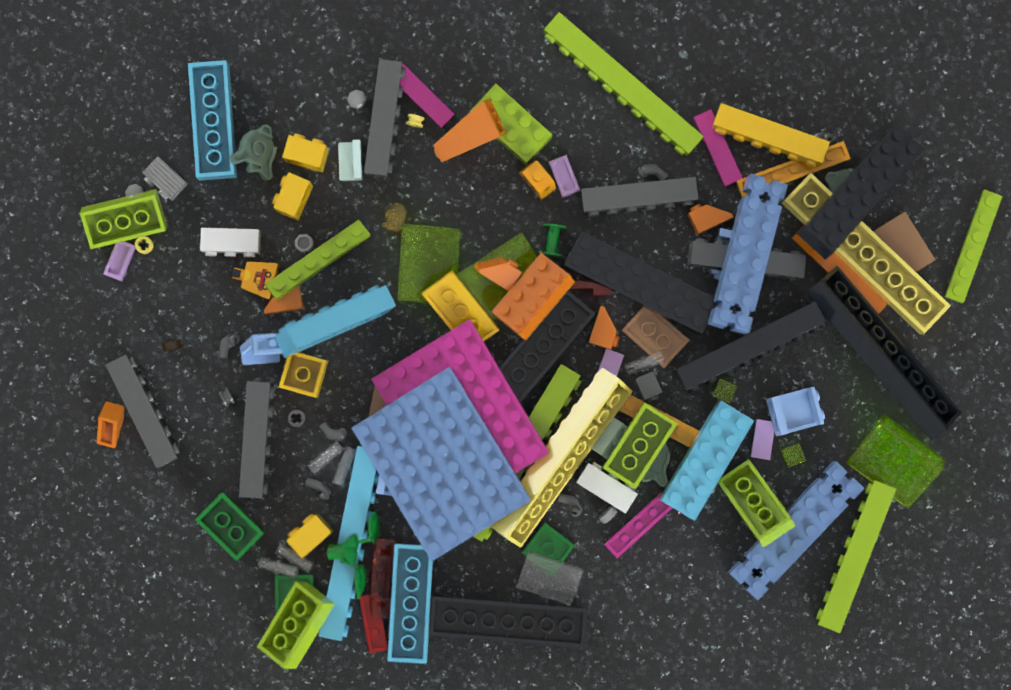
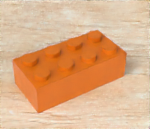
(533, 296)

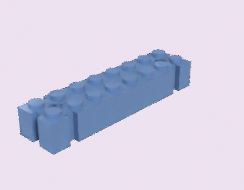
(747, 254)
(811, 515)

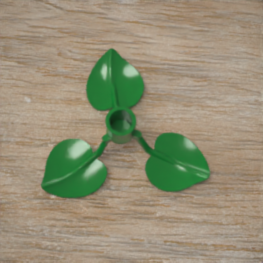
(349, 550)

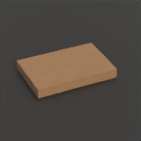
(905, 241)
(655, 334)

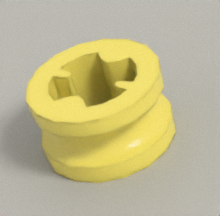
(415, 120)
(148, 241)

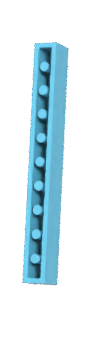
(354, 520)

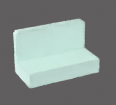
(350, 161)
(609, 438)

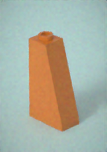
(472, 131)

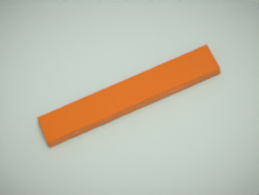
(831, 262)

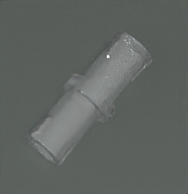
(644, 363)
(325, 457)
(344, 466)
(294, 558)
(278, 567)

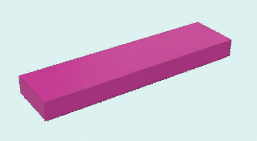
(426, 99)
(718, 149)
(637, 526)

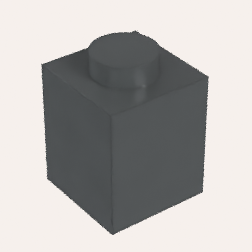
(648, 386)

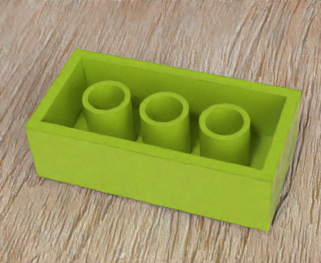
(523, 132)
(123, 219)
(639, 445)
(756, 503)
(295, 625)

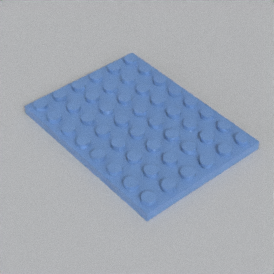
(441, 464)

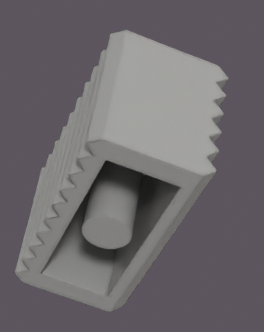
(166, 179)

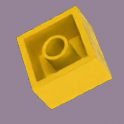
(305, 152)
(292, 196)
(303, 374)
(310, 535)

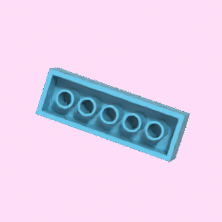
(212, 120)
(334, 320)
(706, 460)
(410, 604)

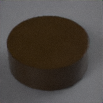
(171, 345)

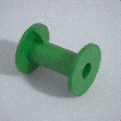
(553, 240)

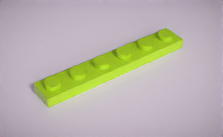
(973, 246)
(317, 260)

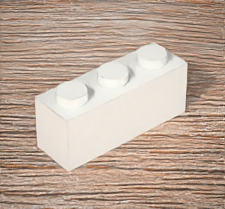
(230, 241)
(607, 487)

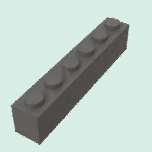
(384, 117)
(639, 196)
(779, 264)
(142, 410)
(255, 439)

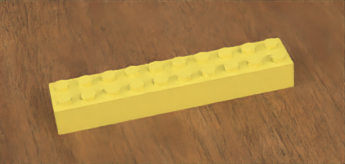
(875, 262)
(566, 452)

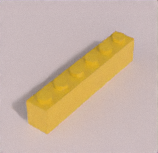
(770, 135)

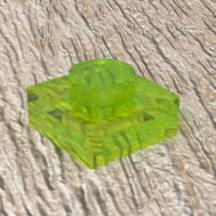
(724, 391)
(793, 455)

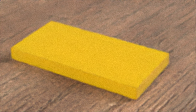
(457, 305)

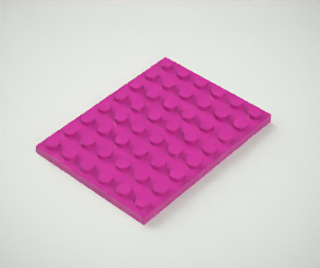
(482, 381)

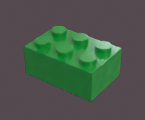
(230, 526)

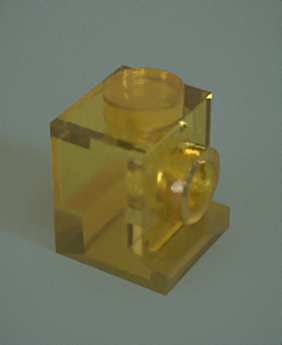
(395, 218)

